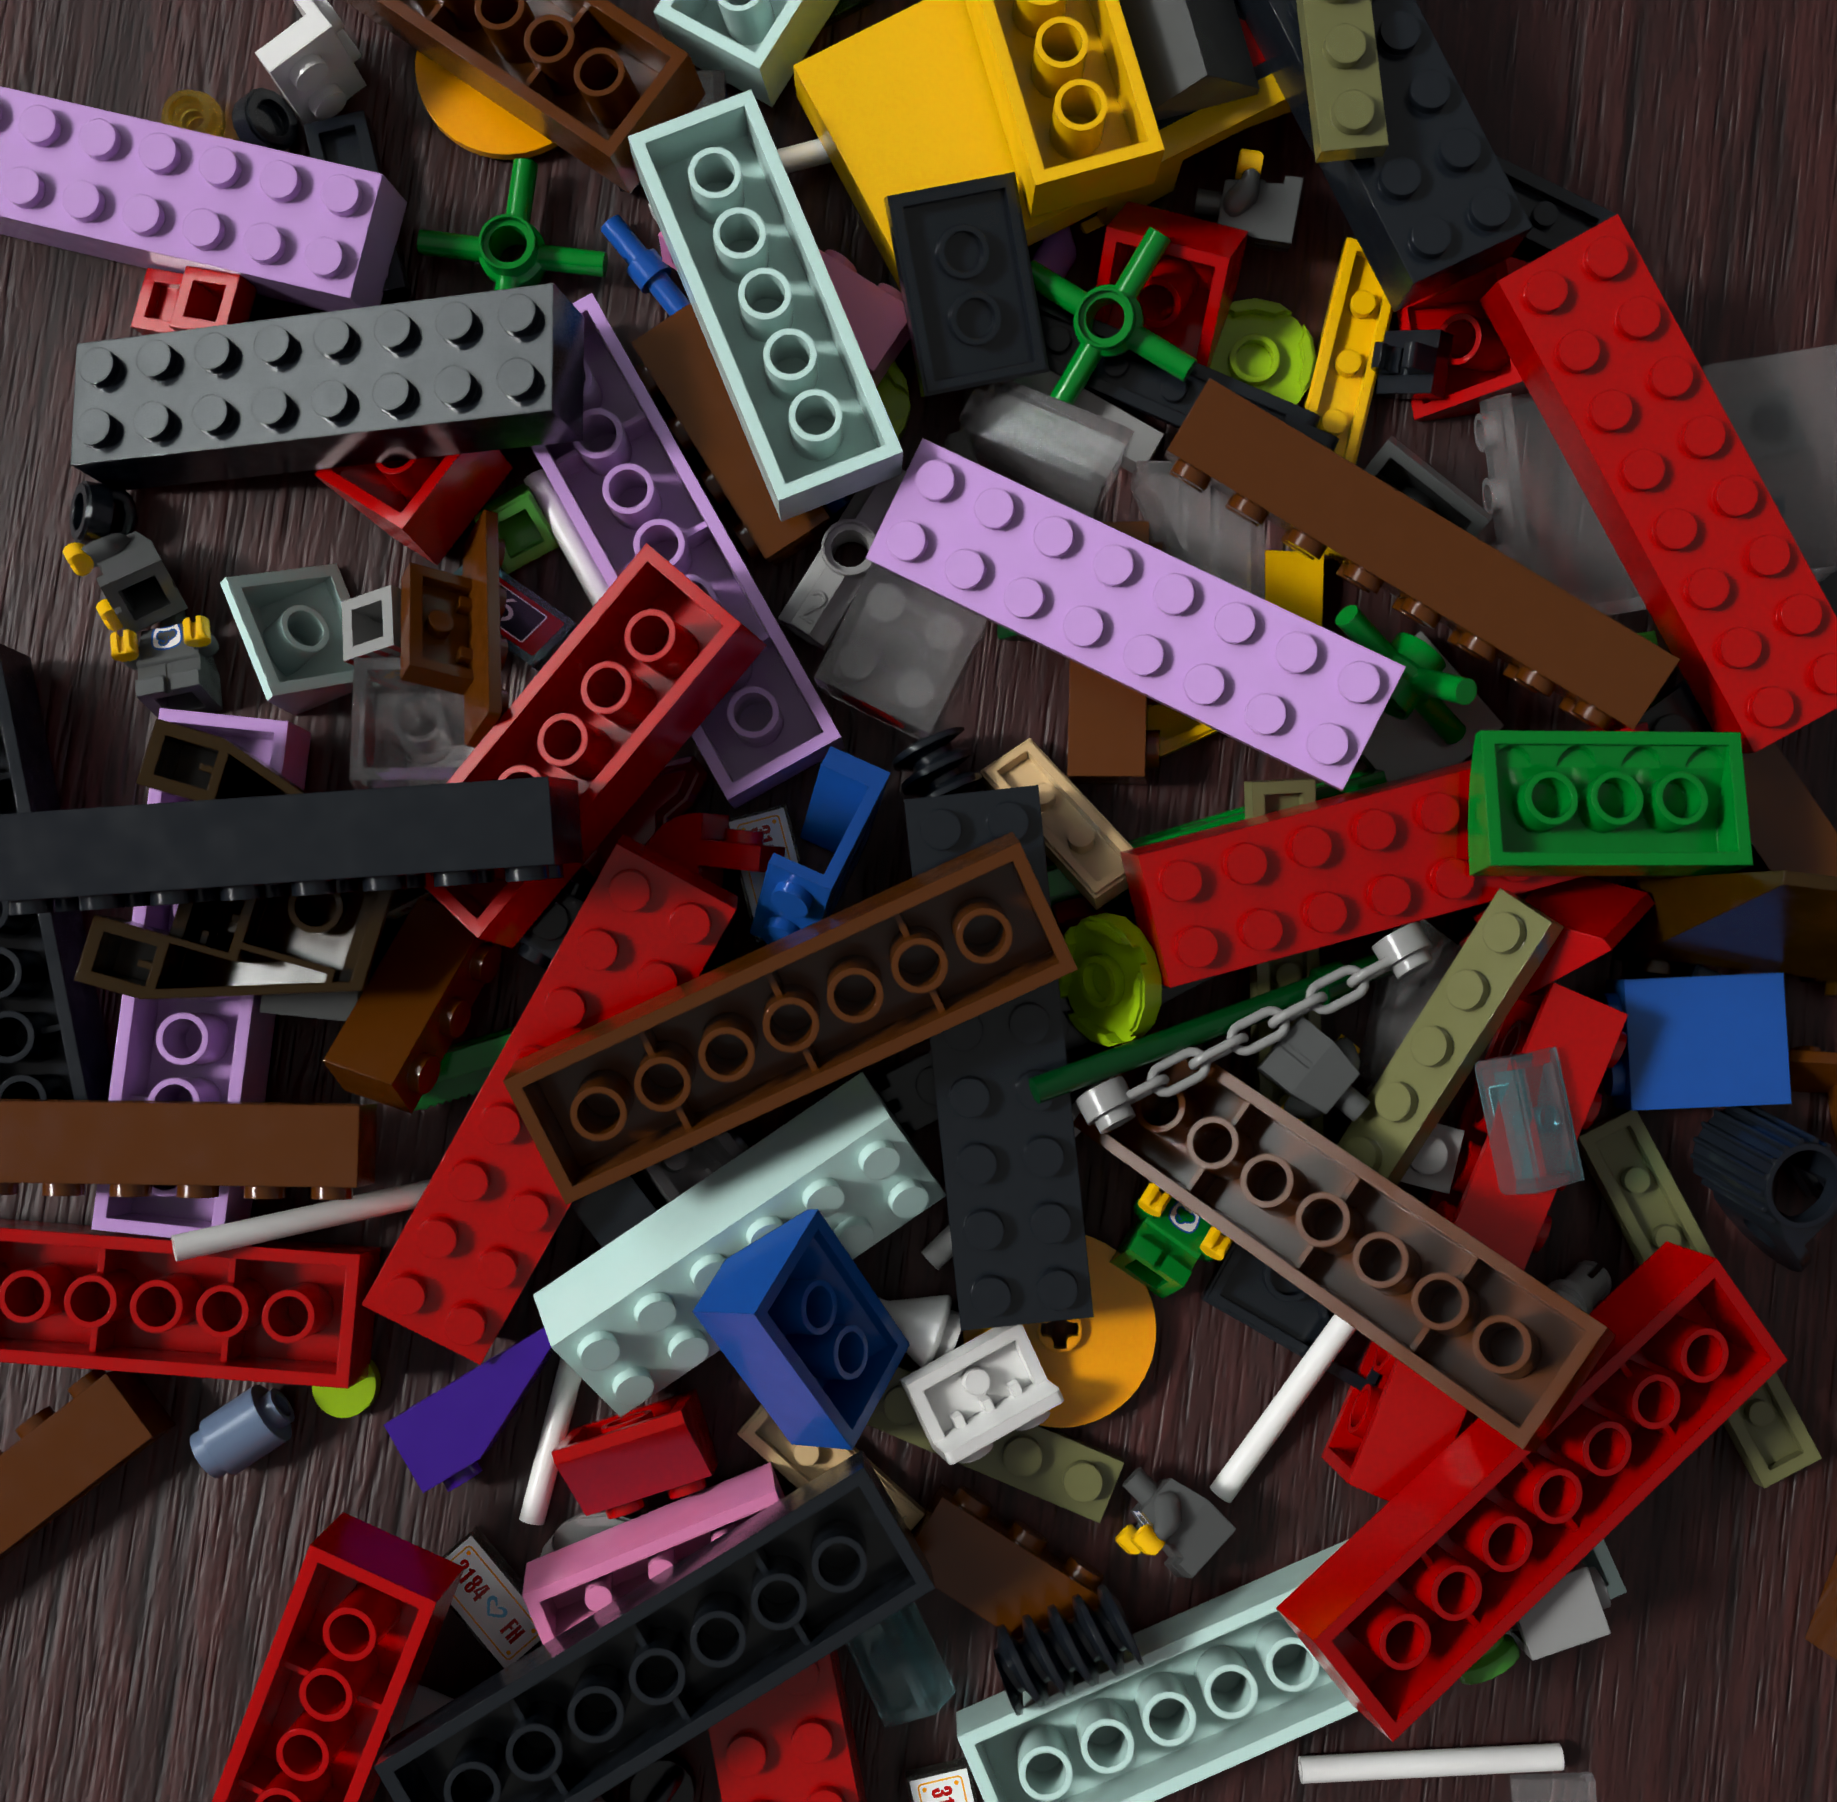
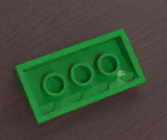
(1607, 804)

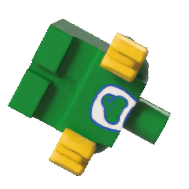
(1167, 1243)

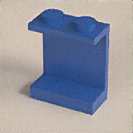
(836, 820)
(1700, 1042)

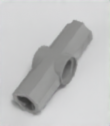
(828, 587)

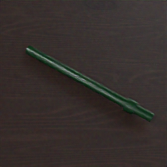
(1184, 1035)

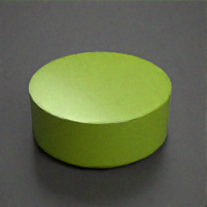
(350, 1401)

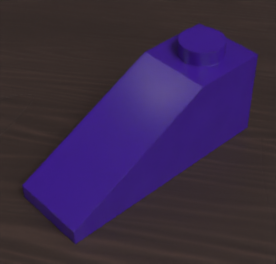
(465, 1418)

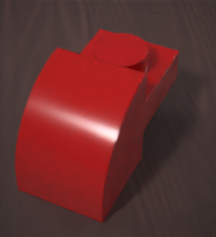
(192, 300)
(708, 846)

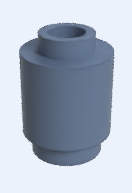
(242, 1431)

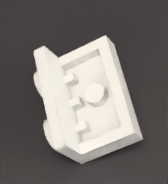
(314, 62)
(981, 1394)

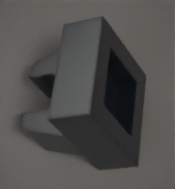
(1412, 364)

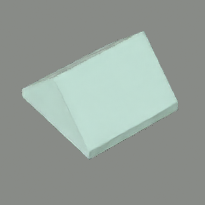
(293, 633)

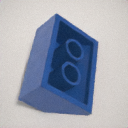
(804, 1332)

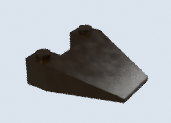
(1738, 922)
(235, 944)

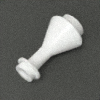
(927, 1325)

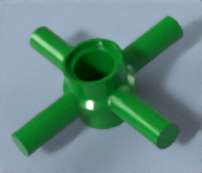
(511, 230)
(1132, 335)
(1422, 682)

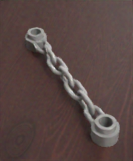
(1111, 1101)

